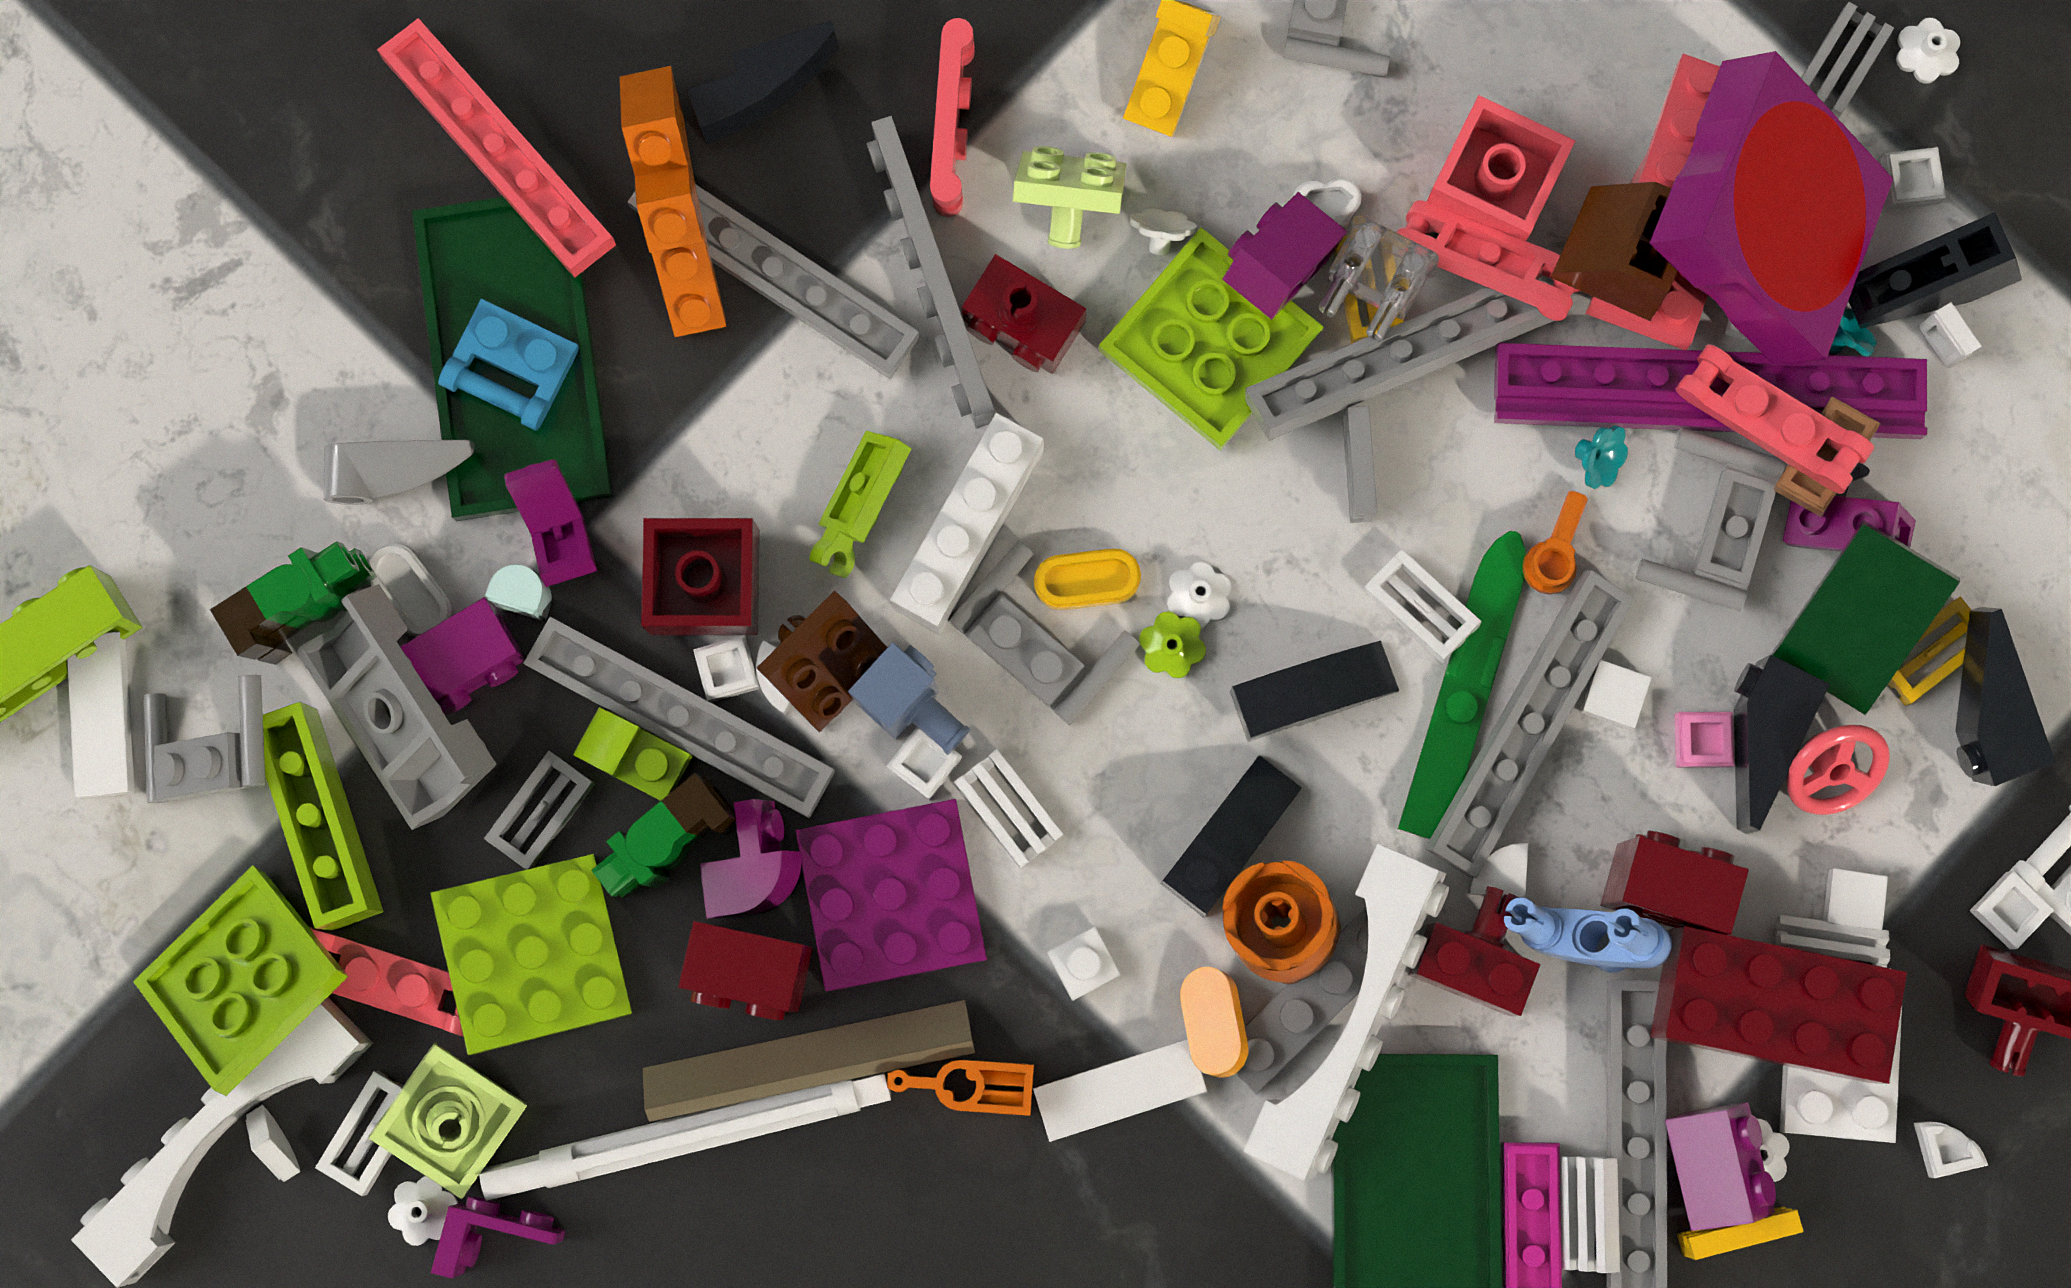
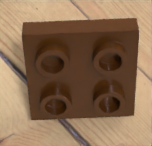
(822, 659)

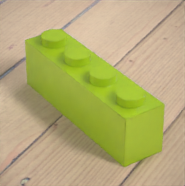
(55, 628)
(317, 819)

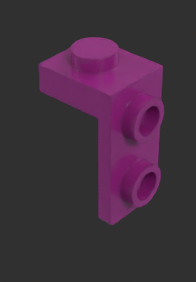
(553, 521)

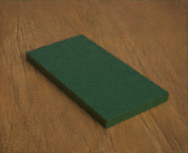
(494, 256)
(1419, 1176)

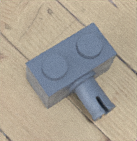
(902, 692)

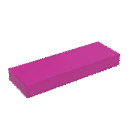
(1531, 1215)

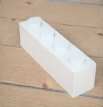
(967, 524)

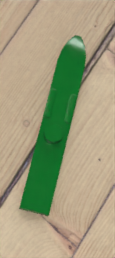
(1465, 688)

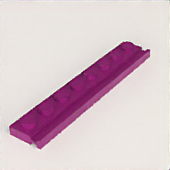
(1639, 387)

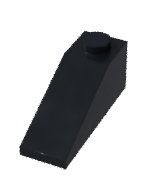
(1933, 274)
(1996, 711)
(1769, 727)
(1231, 836)

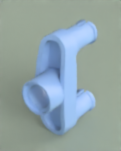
(1576, 933)

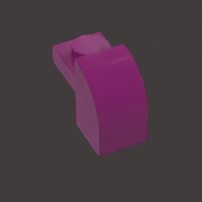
(760, 875)

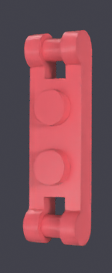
(952, 95)
(1490, 257)
(1774, 420)
(392, 982)

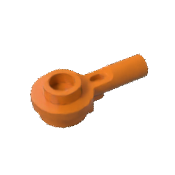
(1551, 563)

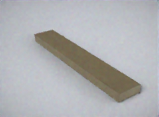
(807, 1060)

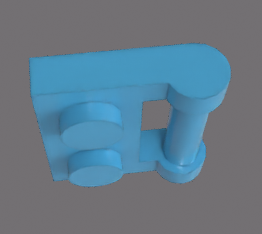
(516, 349)

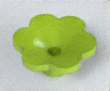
(1188, 650)

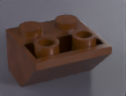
(1612, 250)

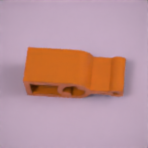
(983, 1073)

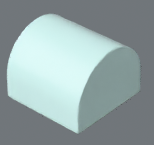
(520, 591)

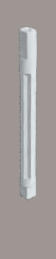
(682, 1135)

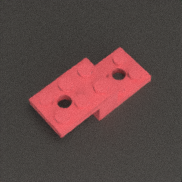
(1666, 156)

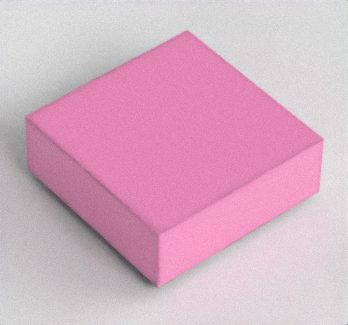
(1704, 739)

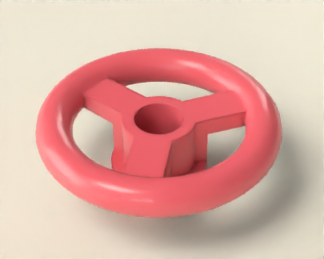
(1830, 762)

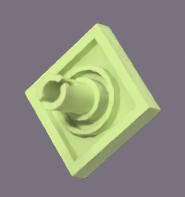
(1070, 188)
(447, 1120)

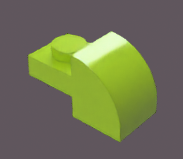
(632, 754)

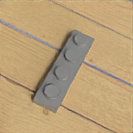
(1305, 1007)

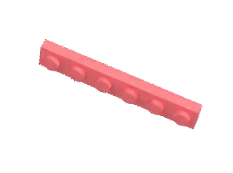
(497, 148)

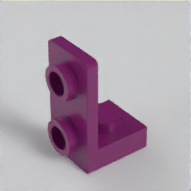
(1842, 520)
(461, 1245)

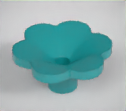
(1851, 335)
(1602, 456)

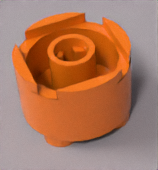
(1284, 891)

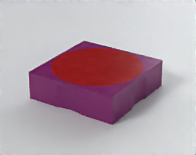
(1773, 209)

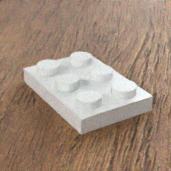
(1840, 1106)

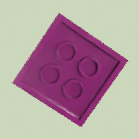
(891, 895)

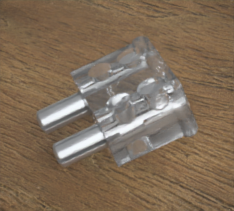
(1383, 265)

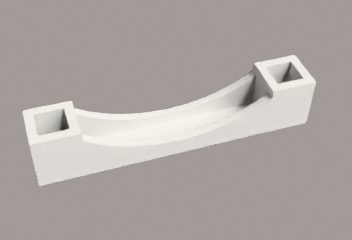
(1299, 1129)
(133, 1227)

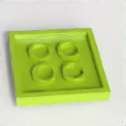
(1204, 342)
(530, 954)
(239, 980)

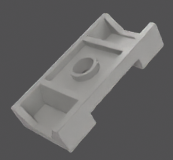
(417, 751)

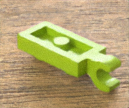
(858, 500)

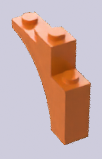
(669, 200)

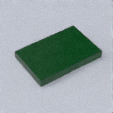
(1866, 616)

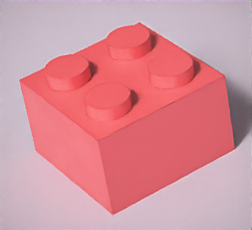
(1501, 169)

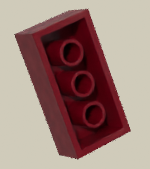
(1779, 1005)

